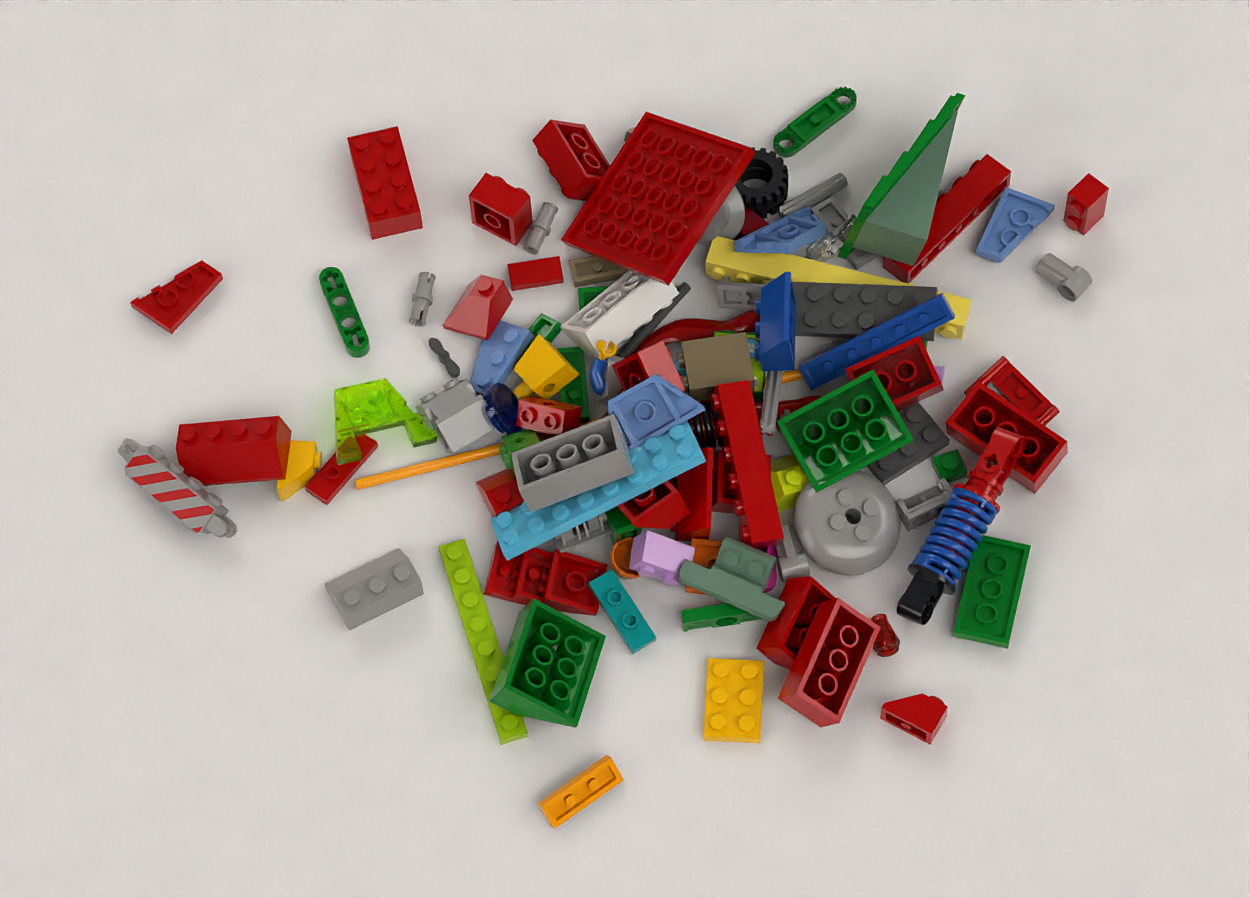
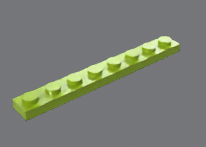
(479, 633)

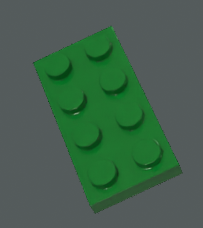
(992, 592)

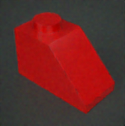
(916, 715)

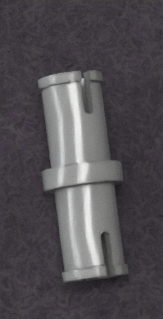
(540, 228)
(422, 299)

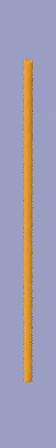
(480, 453)

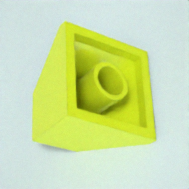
(787, 481)

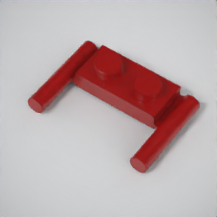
(1017, 390)

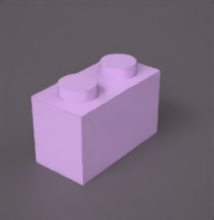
(659, 557)

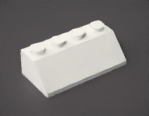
(618, 311)

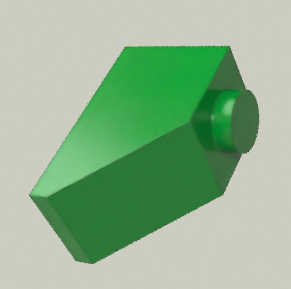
(620, 525)

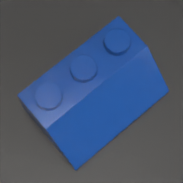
(776, 325)

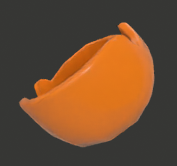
(620, 559)

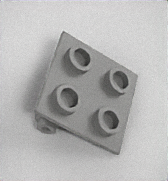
(584, 533)

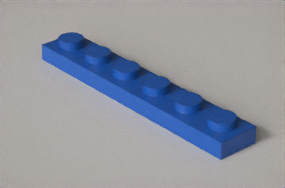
(876, 340)

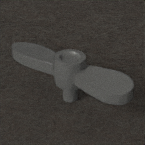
(444, 357)

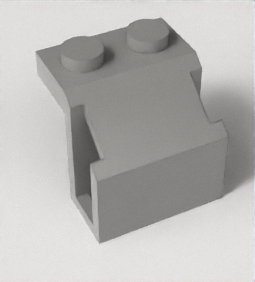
(456, 414)

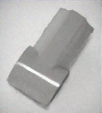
(1069, 281)
(790, 558)

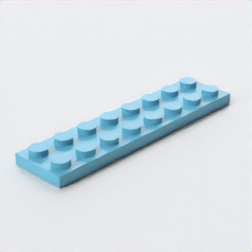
(652, 463)

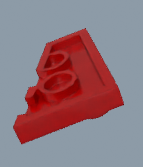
(176, 300)

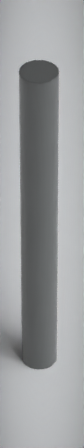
(648, 328)

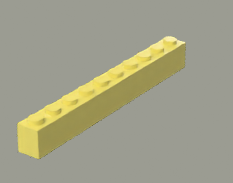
(761, 267)

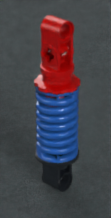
(959, 528)

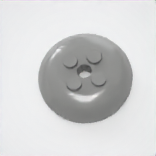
(836, 542)

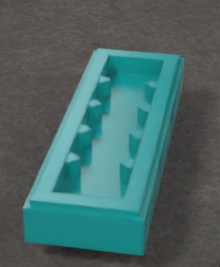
(622, 611)

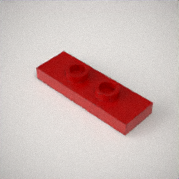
(333, 477)

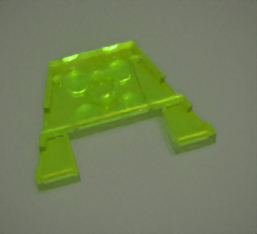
(370, 409)

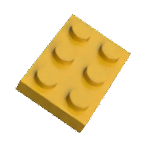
(733, 700)

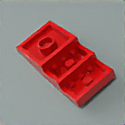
(548, 577)

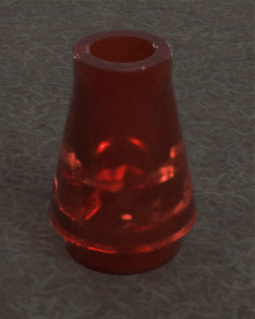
(887, 641)

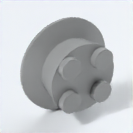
(727, 220)

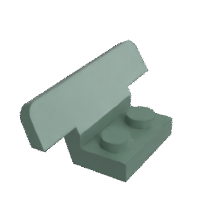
(736, 578)

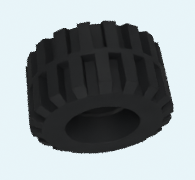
(771, 196)

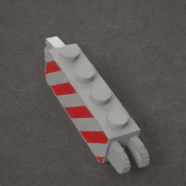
(175, 490)

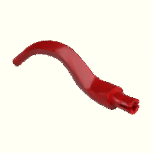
(697, 328)

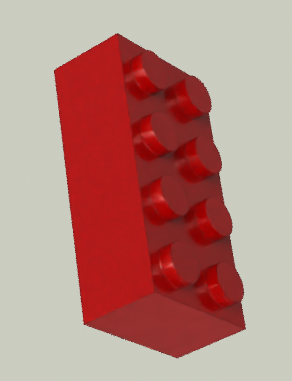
(385, 183)
(984, 412)
(829, 662)

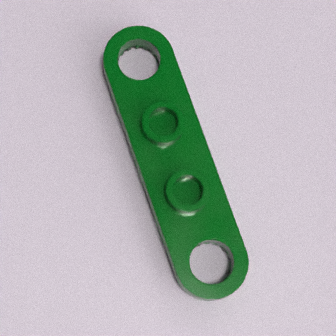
(814, 122)

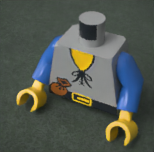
(602, 375)

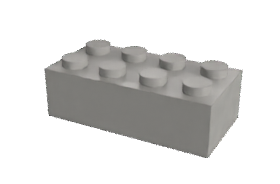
(572, 463)

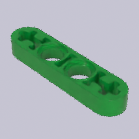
(342, 312)

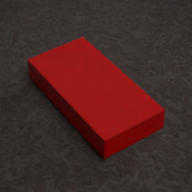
(535, 273)

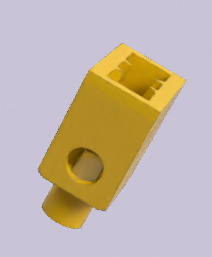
(543, 370)

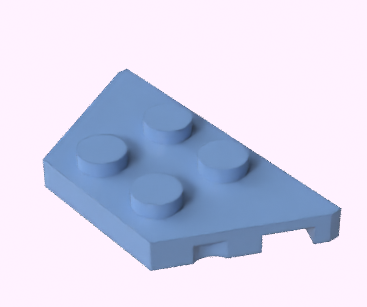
(784, 234)
(651, 409)

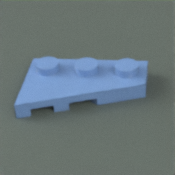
(1011, 224)
(499, 355)

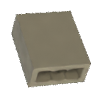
(715, 362)

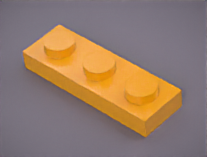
(580, 791)

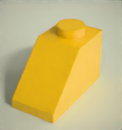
(301, 468)

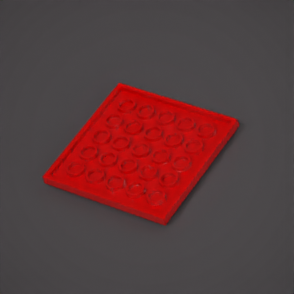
(658, 197)

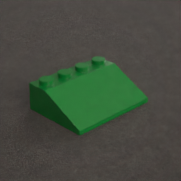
(844, 431)
(547, 666)

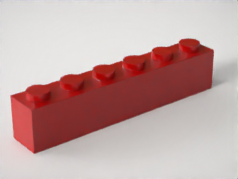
(955, 212)
(747, 465)

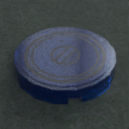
(502, 408)

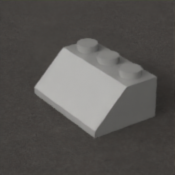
(375, 588)

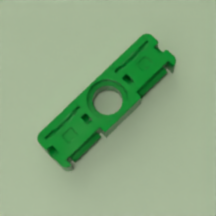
(714, 617)

